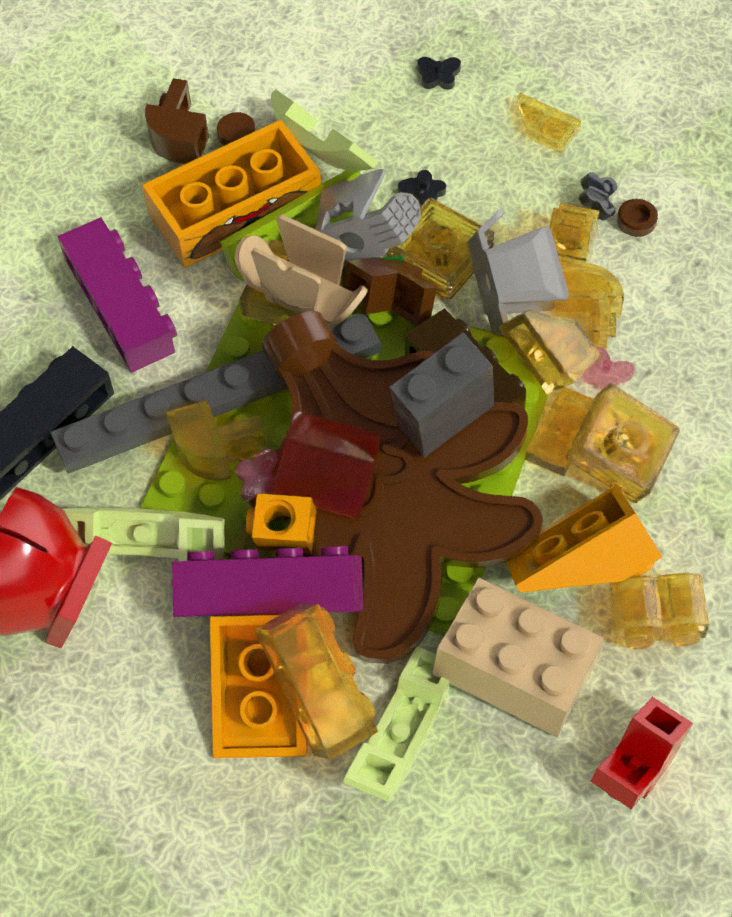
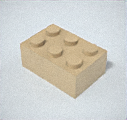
(517, 656)

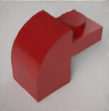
(642, 753)

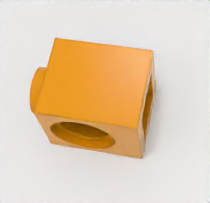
(298, 533)

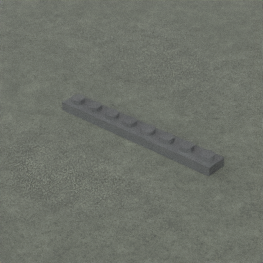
(223, 387)

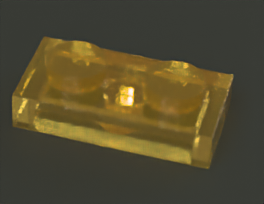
(558, 431)

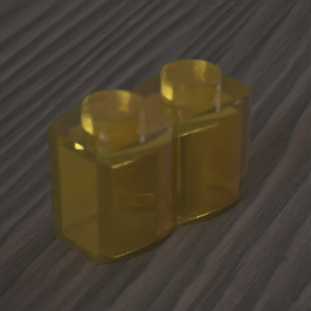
(659, 609)

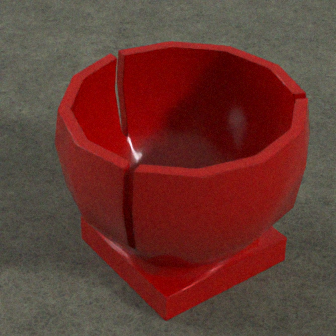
(43, 568)

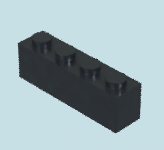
(60, 396)

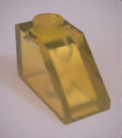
(550, 347)

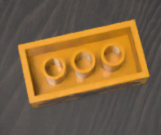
(228, 190)

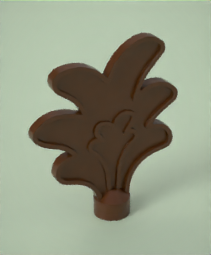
(413, 504)

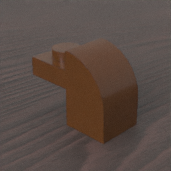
(173, 128)
(391, 287)

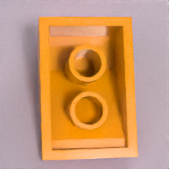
(587, 547)
(247, 700)

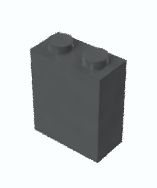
(443, 394)

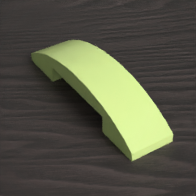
(335, 149)
(150, 531)
(401, 730)

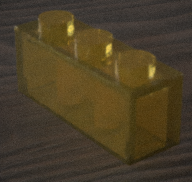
(317, 680)

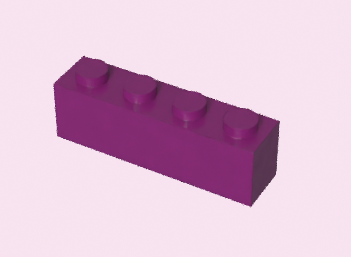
(117, 294)
(266, 584)

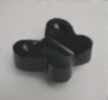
(438, 72)
(423, 187)
(597, 194)

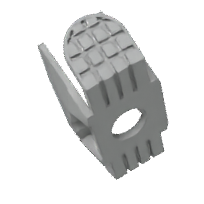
(372, 232)
(520, 273)

